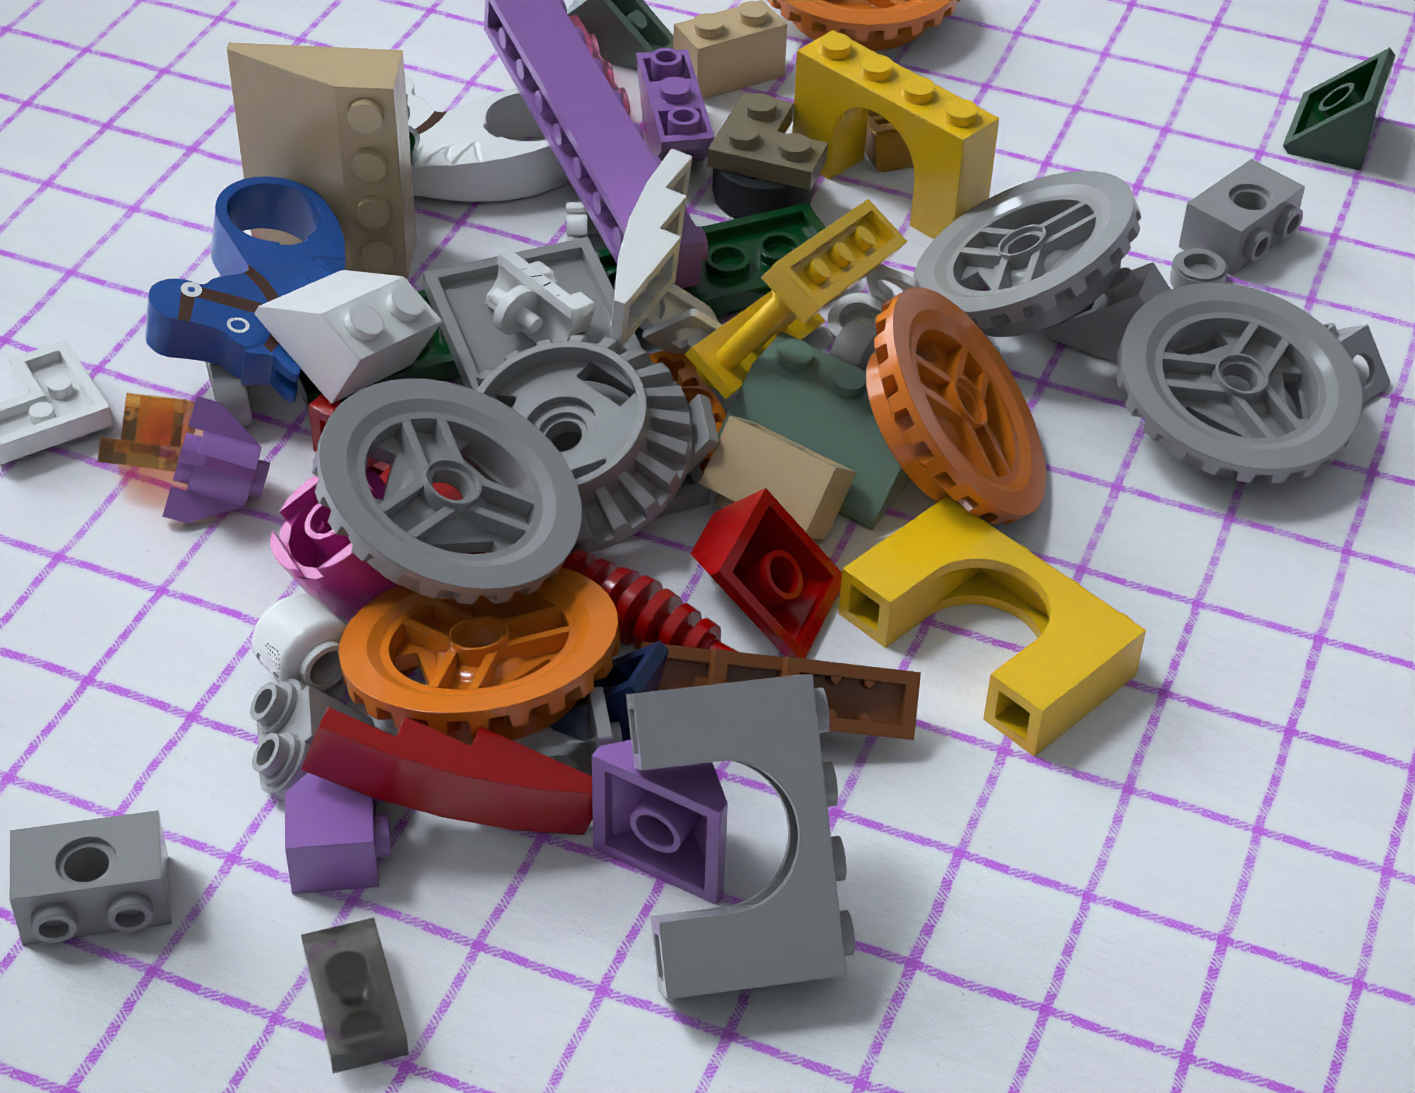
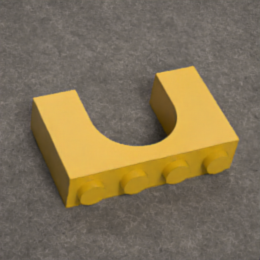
(945, 134)
(959, 559)

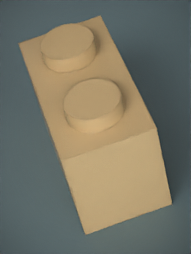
(734, 47)
(798, 477)

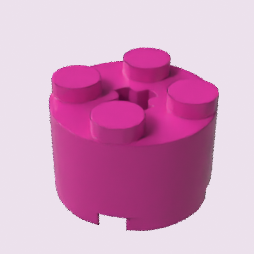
(322, 559)

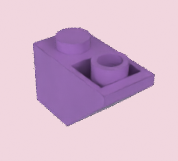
(333, 837)

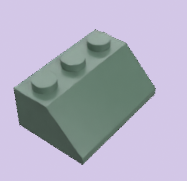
(828, 411)

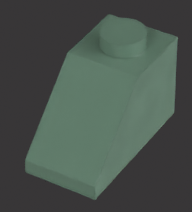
(622, 28)

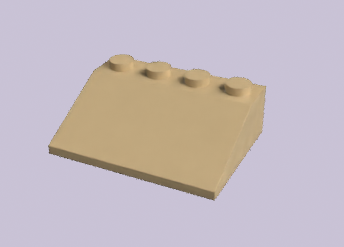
(341, 130)

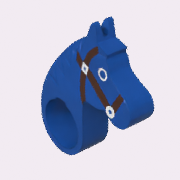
(218, 318)

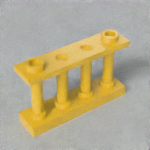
(801, 288)

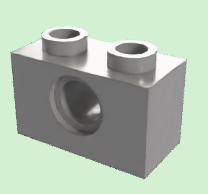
(1243, 215)
(89, 877)

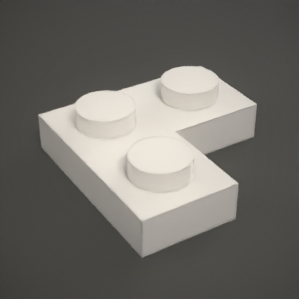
(56, 403)

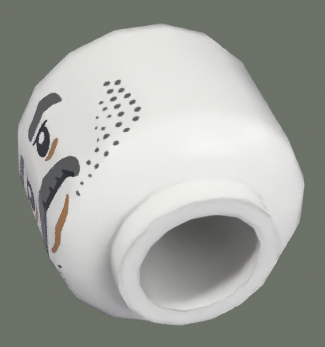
(300, 641)

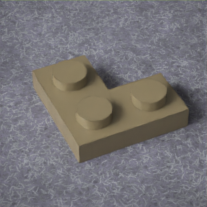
(757, 144)

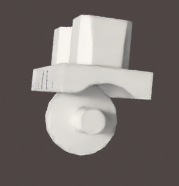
(532, 302)

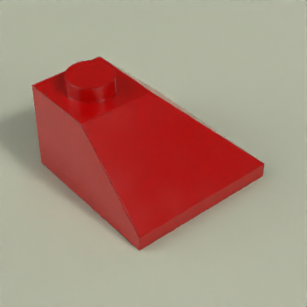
(770, 570)

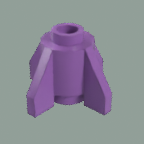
(216, 467)

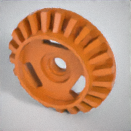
(868, 22)
(953, 409)
(484, 662)

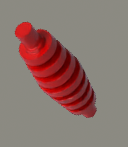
(645, 608)

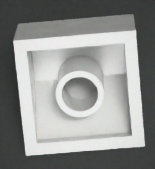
(351, 329)

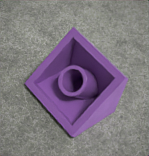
(661, 819)

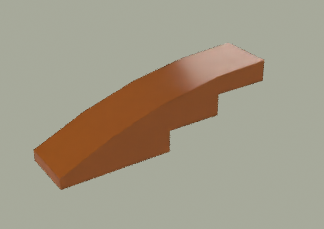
(858, 696)

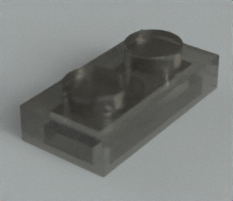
(354, 995)

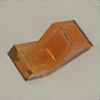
(150, 433)

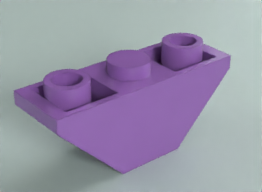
(672, 104)

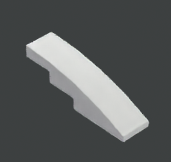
(650, 246)

